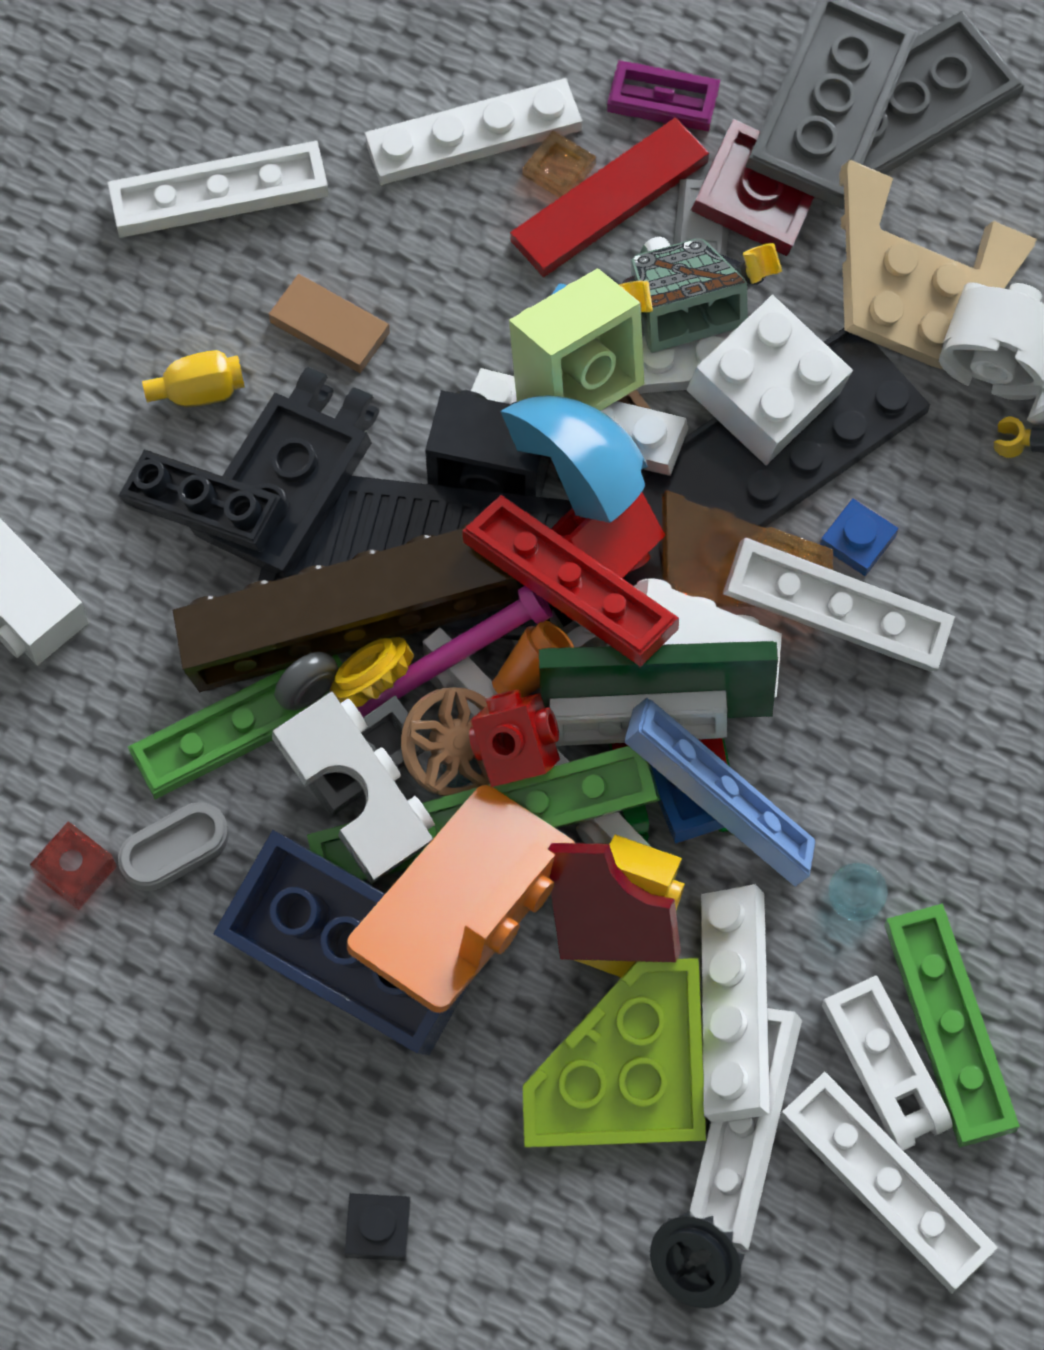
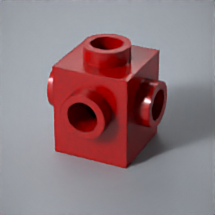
(515, 737)

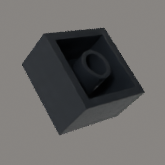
(475, 450)

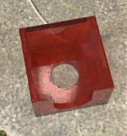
(81, 883)

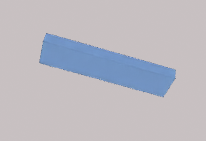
(720, 791)

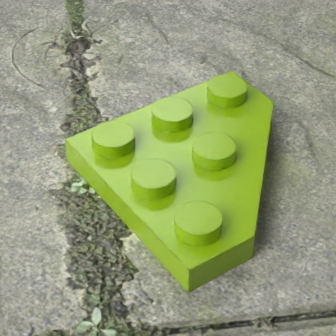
(626, 1067)

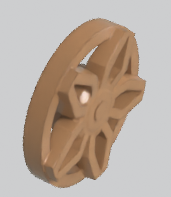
(447, 741)

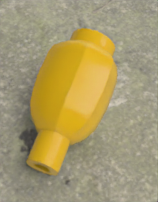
(197, 380)

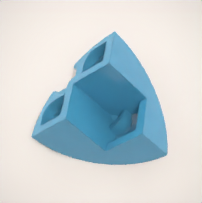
(588, 448)

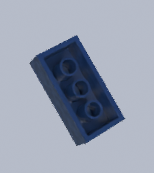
(298, 919)

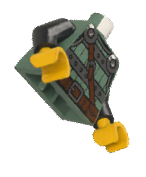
(693, 290)

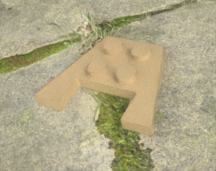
(902, 290)

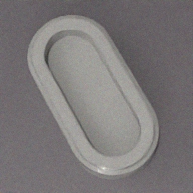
(173, 846)

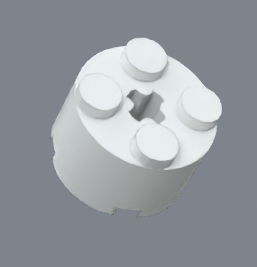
(997, 340)

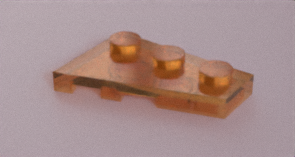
(704, 543)

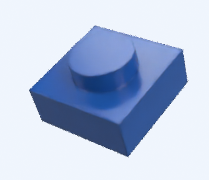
(859, 537)

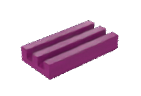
(662, 103)

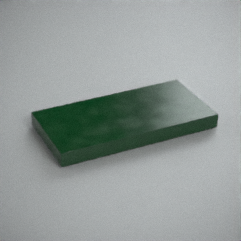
(740, 668)

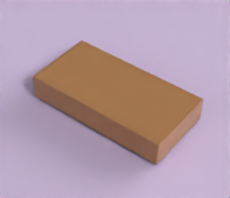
(329, 323)

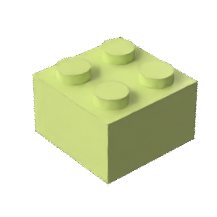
(580, 344)

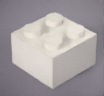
(769, 379)

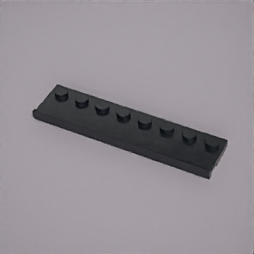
(725, 474)

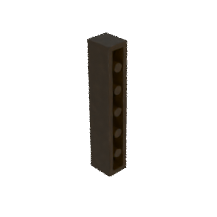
(338, 608)

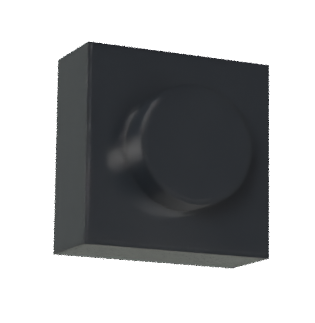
(377, 1227)

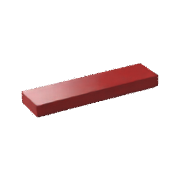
(609, 197)
(571, 580)

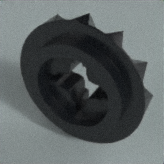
(707, 1283)

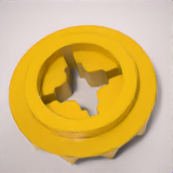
(372, 670)

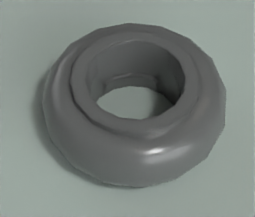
(306, 681)

